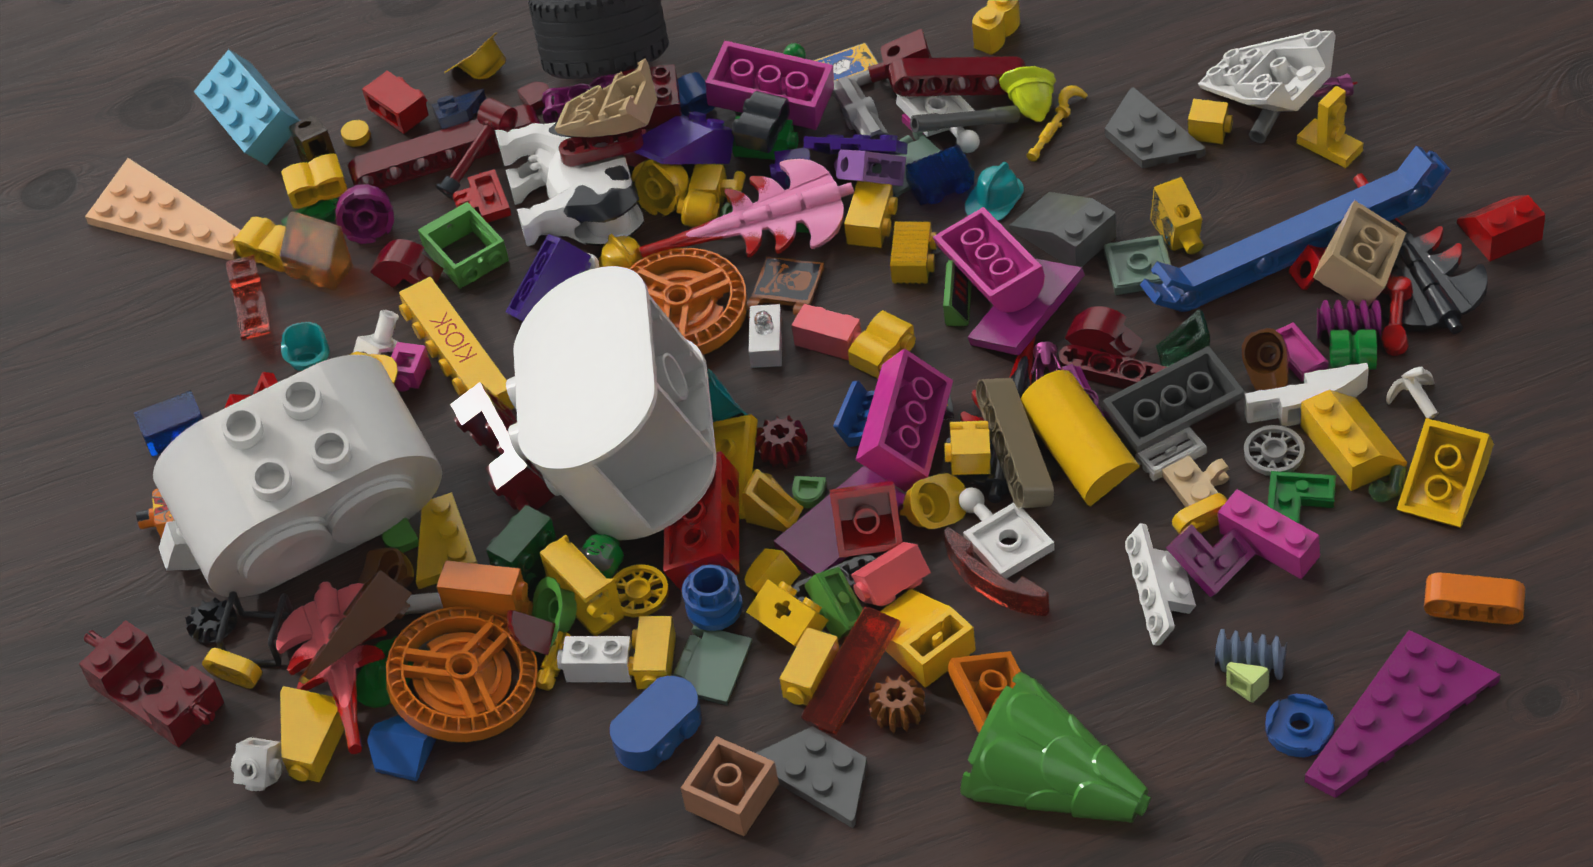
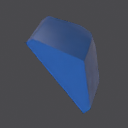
(399, 748)

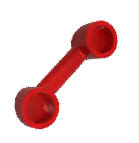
(1394, 335)

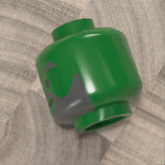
(603, 553)

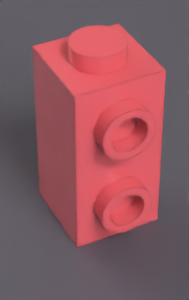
(825, 331)
(890, 574)

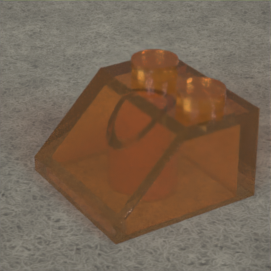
(315, 251)

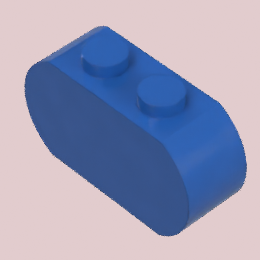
(656, 723)

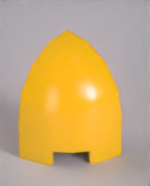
(770, 565)

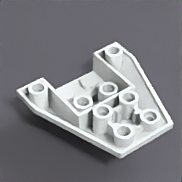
(1274, 73)

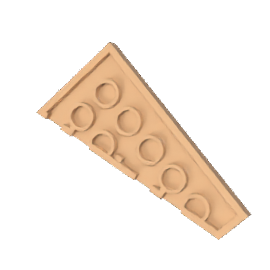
(156, 211)

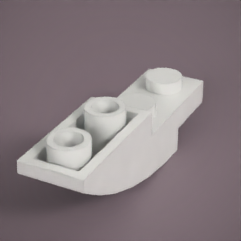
(1286, 401)

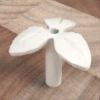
(1412, 381)

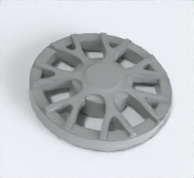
(1274, 449)

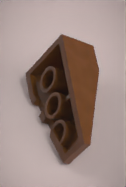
(370, 610)

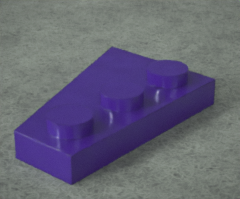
(834, 143)

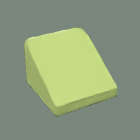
(1247, 680)

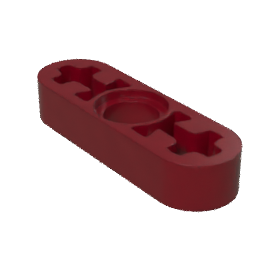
(626, 143)

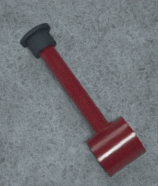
(493, 116)

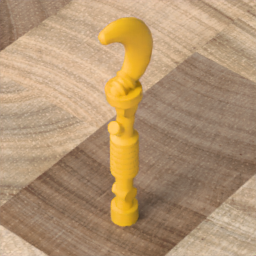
(1062, 112)

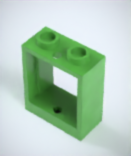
(463, 221)

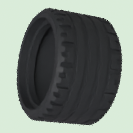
(597, 35)

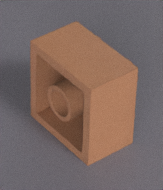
(730, 786)

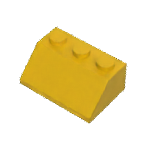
(1348, 438)

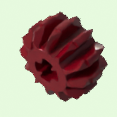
(781, 441)

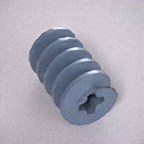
(1251, 653)

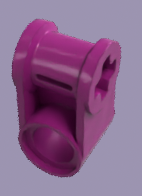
(561, 97)

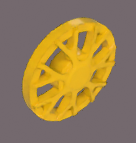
(639, 589)

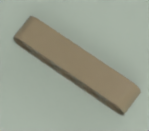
(1014, 443)

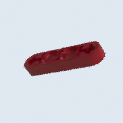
(1118, 365)

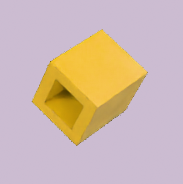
(1209, 121)

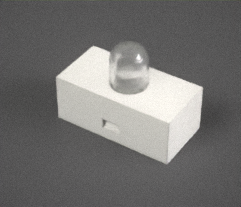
(765, 336)

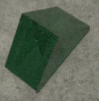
(1184, 340)

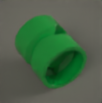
(1353, 349)

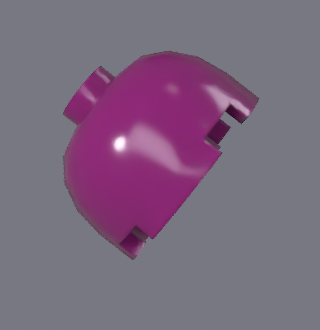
(364, 213)

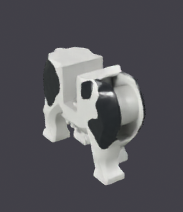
(583, 199)

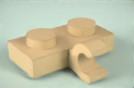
(1191, 483)

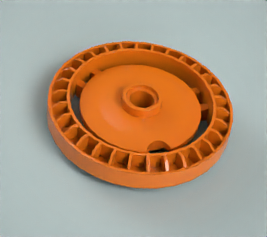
(688, 292)
(456, 704)

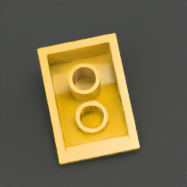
(1445, 472)

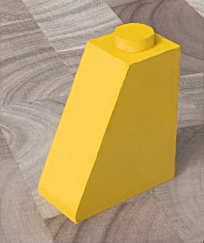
(308, 732)

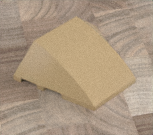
(611, 110)

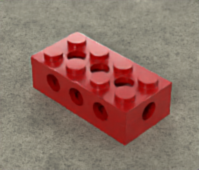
(708, 530)

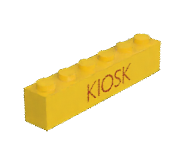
(450, 340)

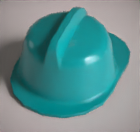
(995, 191)
(722, 403)

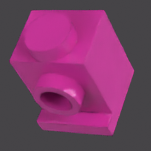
(410, 370)

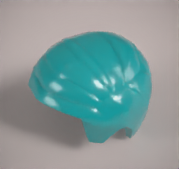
(304, 345)

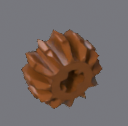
(897, 703)

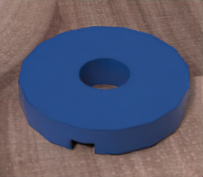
(1294, 741)

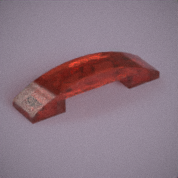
(249, 298)
(1021, 597)

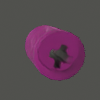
(1348, 318)

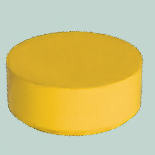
(355, 133)

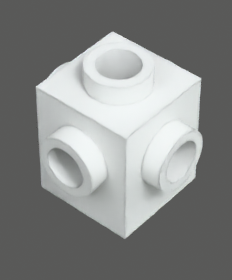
(257, 763)

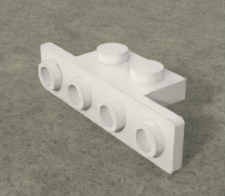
(1160, 584)

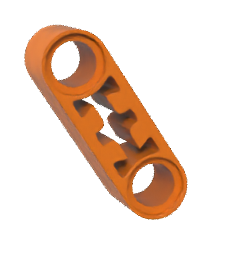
(1474, 598)

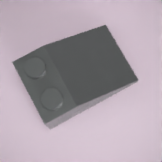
(1067, 227)

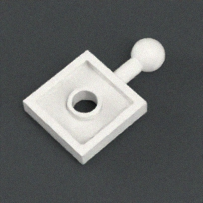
(919, 105)
(1009, 522)

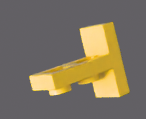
(1328, 134)

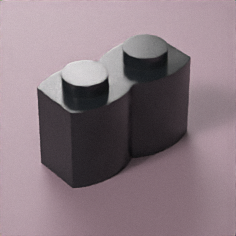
(761, 121)

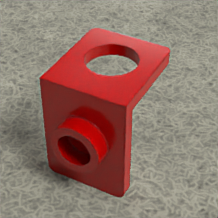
(1313, 255)

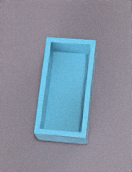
(247, 107)

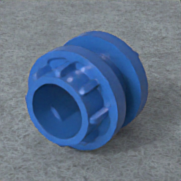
(712, 597)

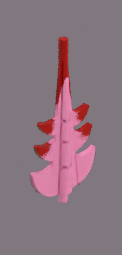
(809, 200)

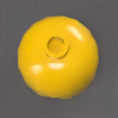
(660, 185)

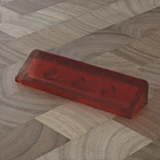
(850, 670)

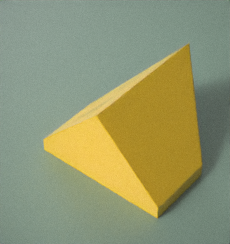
(768, 503)

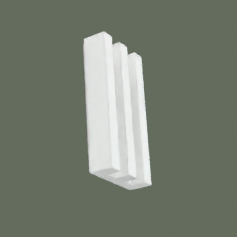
(1172, 454)

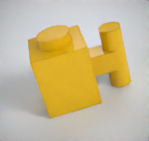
(714, 180)
(968, 448)

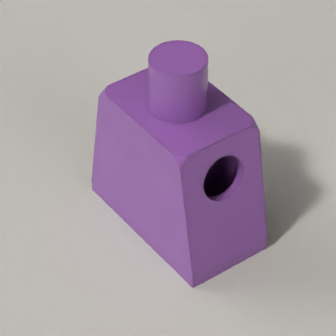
(858, 165)

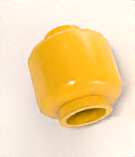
(698, 207)

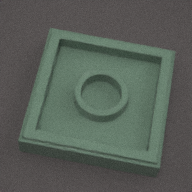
(1132, 262)

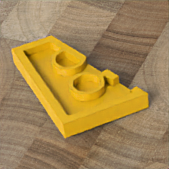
(441, 539)

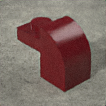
(404, 260)
(1105, 329)

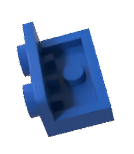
(853, 414)

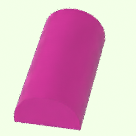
(993, 261)

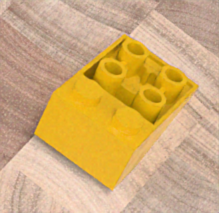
(927, 636)

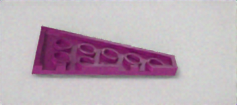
(1400, 705)

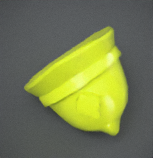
(1030, 90)

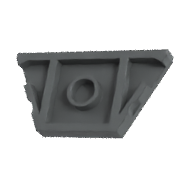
(1148, 133)
(820, 772)

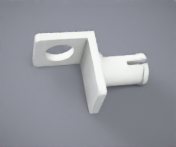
(382, 339)

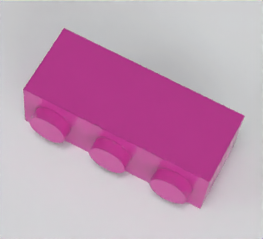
(1270, 533)

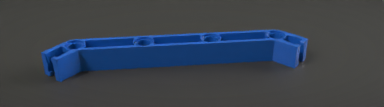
(1283, 243)

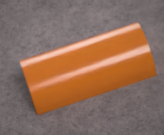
(982, 680)

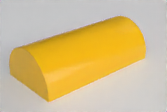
(1077, 435)

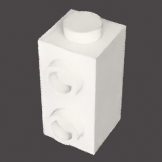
(595, 658)

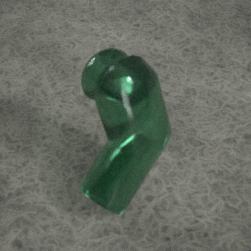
(1391, 489)

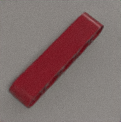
(951, 75)

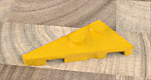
(737, 442)

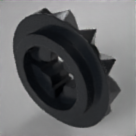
(207, 631)

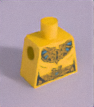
(1177, 216)

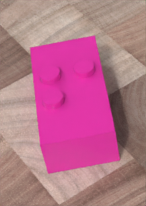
(747, 69)
(904, 420)

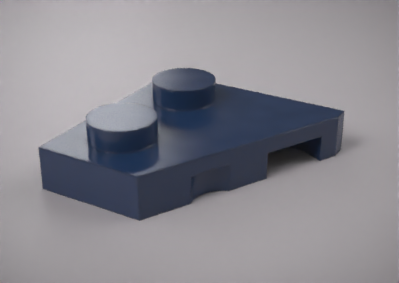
(457, 110)

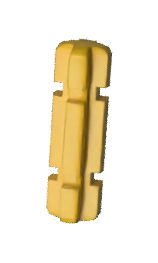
(549, 666)

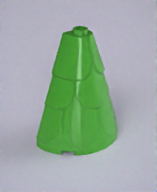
(1048, 761)

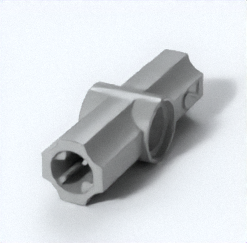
(857, 109)

